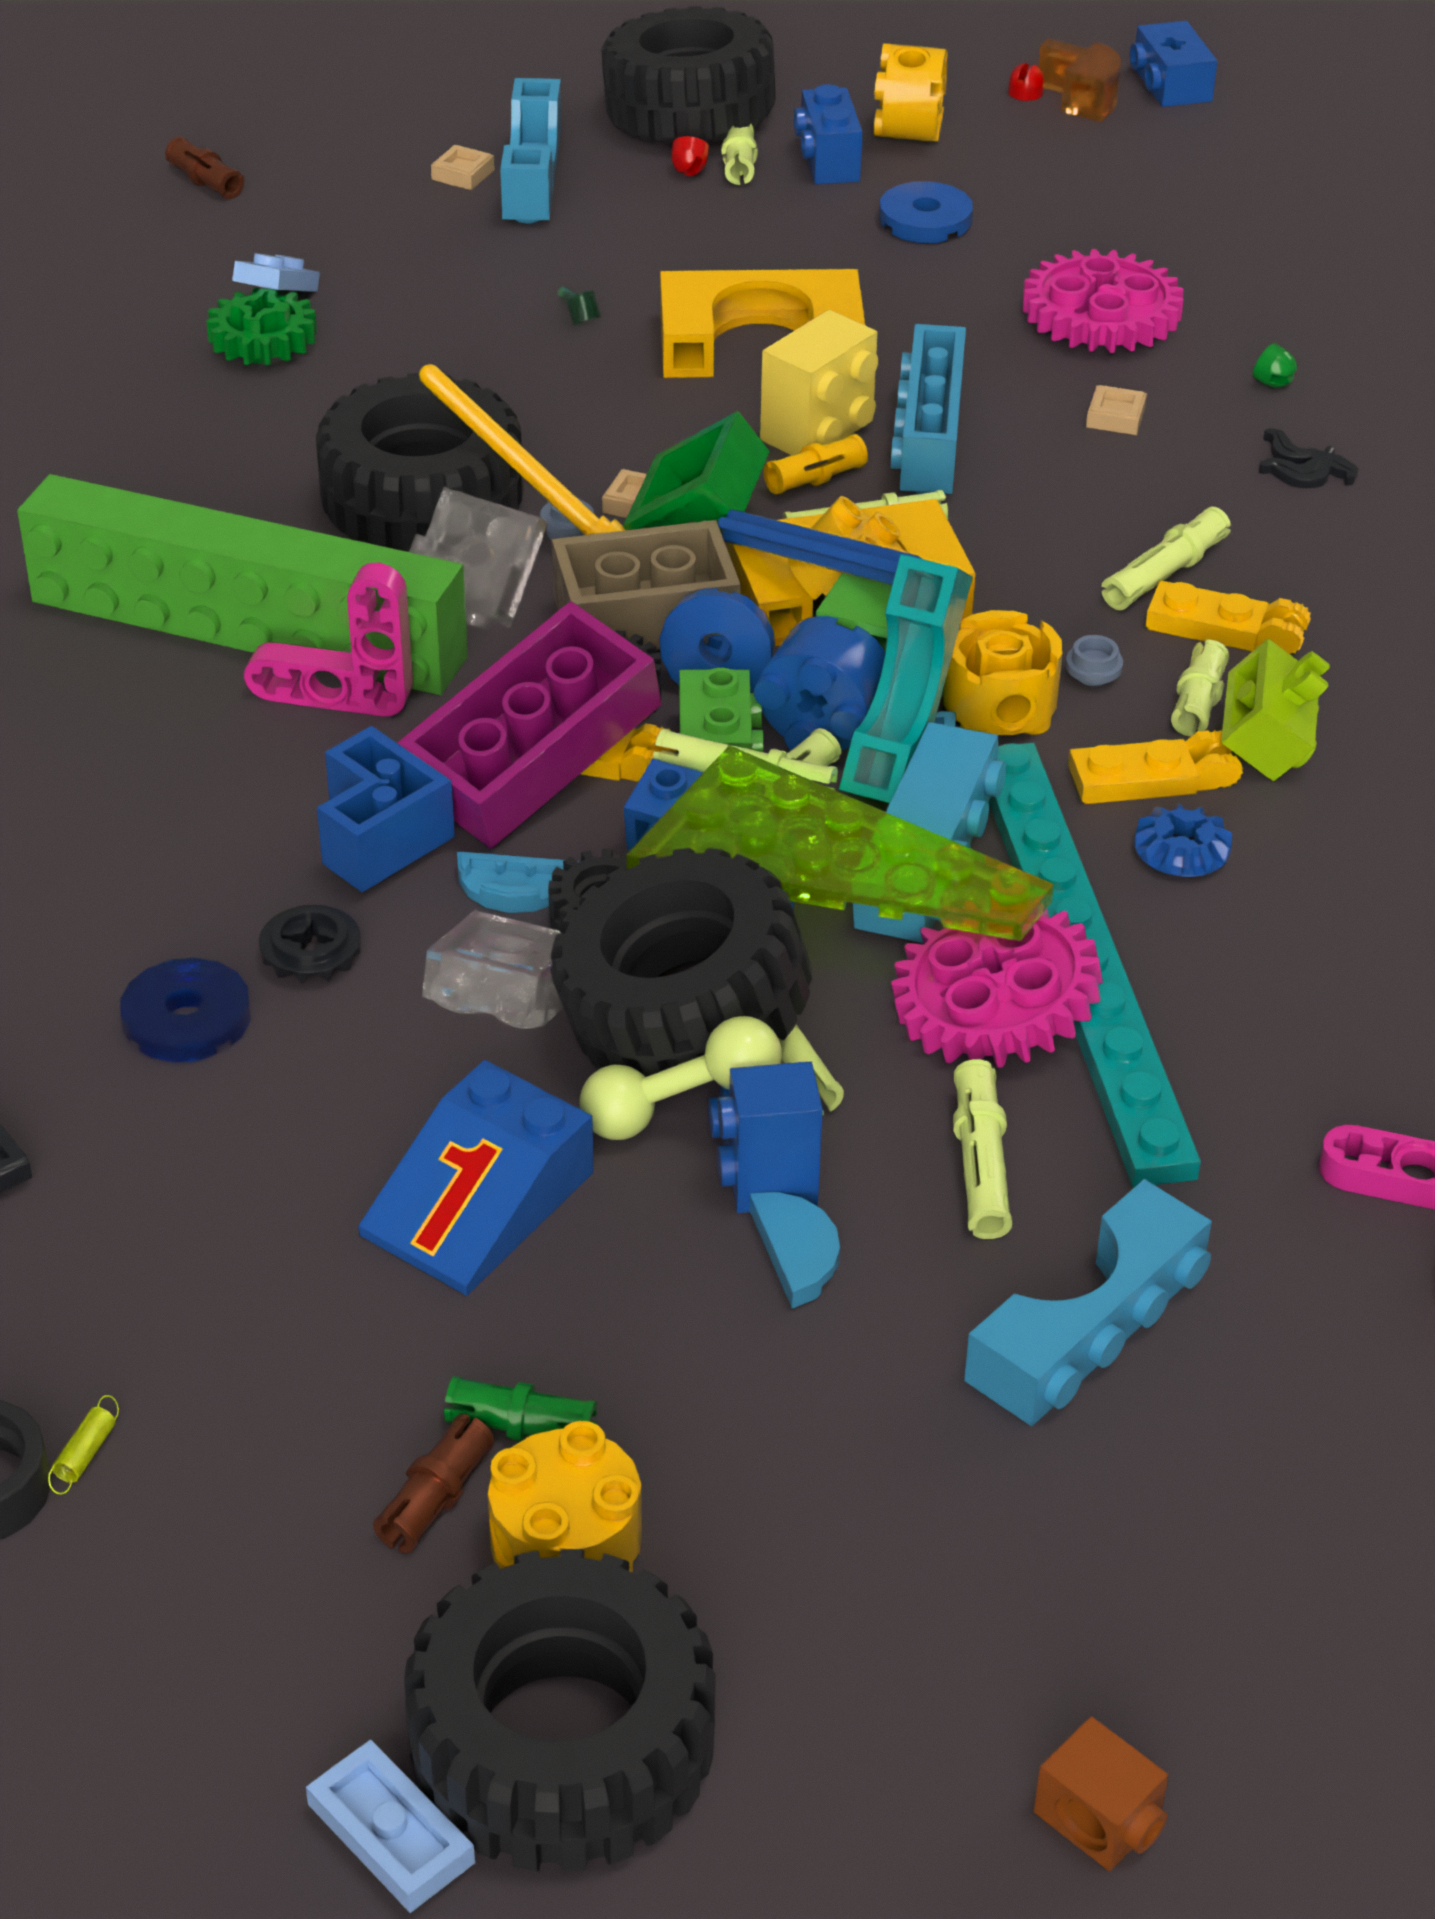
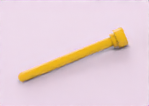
(514, 453)

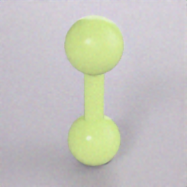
(625, 1099)

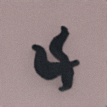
(1304, 465)

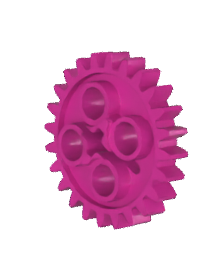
(1103, 300)
(997, 992)

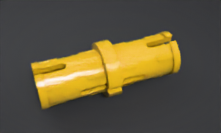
(840, 457)

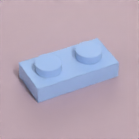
(276, 273)
(390, 1825)

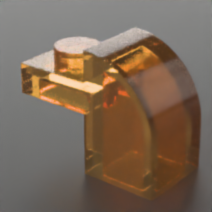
(1084, 77)

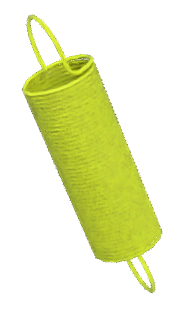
(83, 1444)

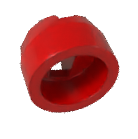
(1026, 83)
(689, 155)

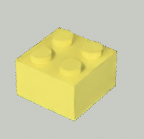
(818, 383)

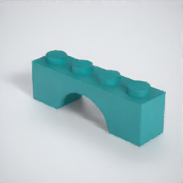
(921, 637)

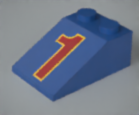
(481, 1177)

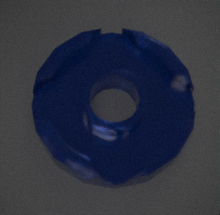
(179, 983)

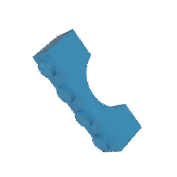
(533, 151)
(1040, 1350)

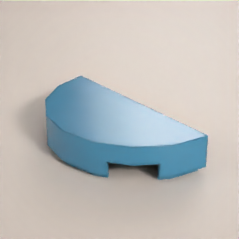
(506, 881)
(798, 1241)

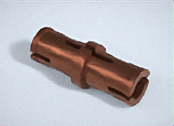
(204, 167)
(433, 1483)

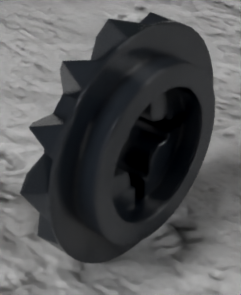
(292, 929)

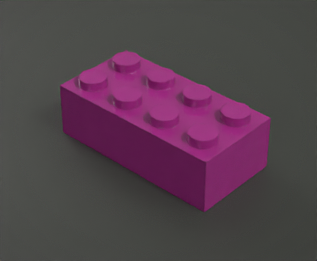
(536, 720)

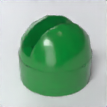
(1275, 367)

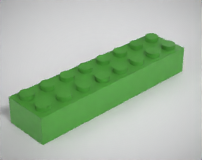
(227, 576)

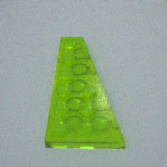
(843, 850)

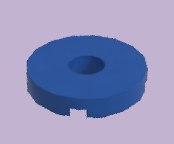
(925, 211)
(719, 613)

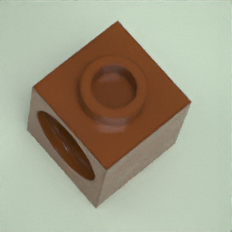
(1102, 1794)

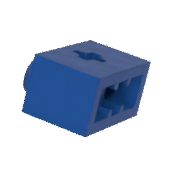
(1174, 63)

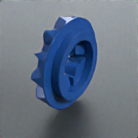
(1180, 855)

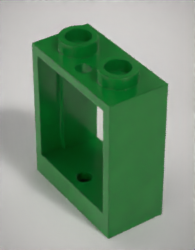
(701, 477)

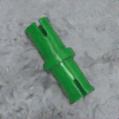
(514, 1410)

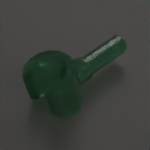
(580, 305)

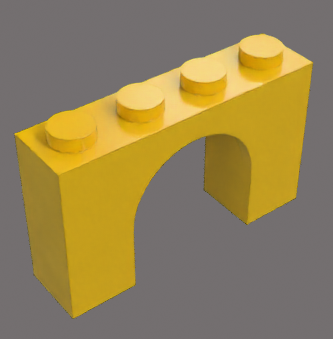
(707, 303)
(776, 591)

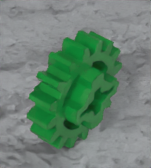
(261, 326)

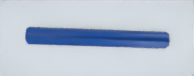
(811, 546)

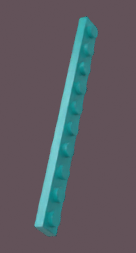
(1116, 1039)

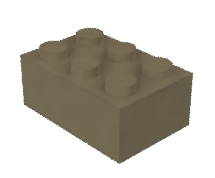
(641, 574)

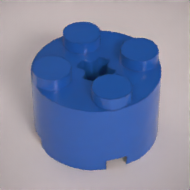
(820, 680)

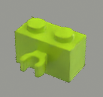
(1273, 708)

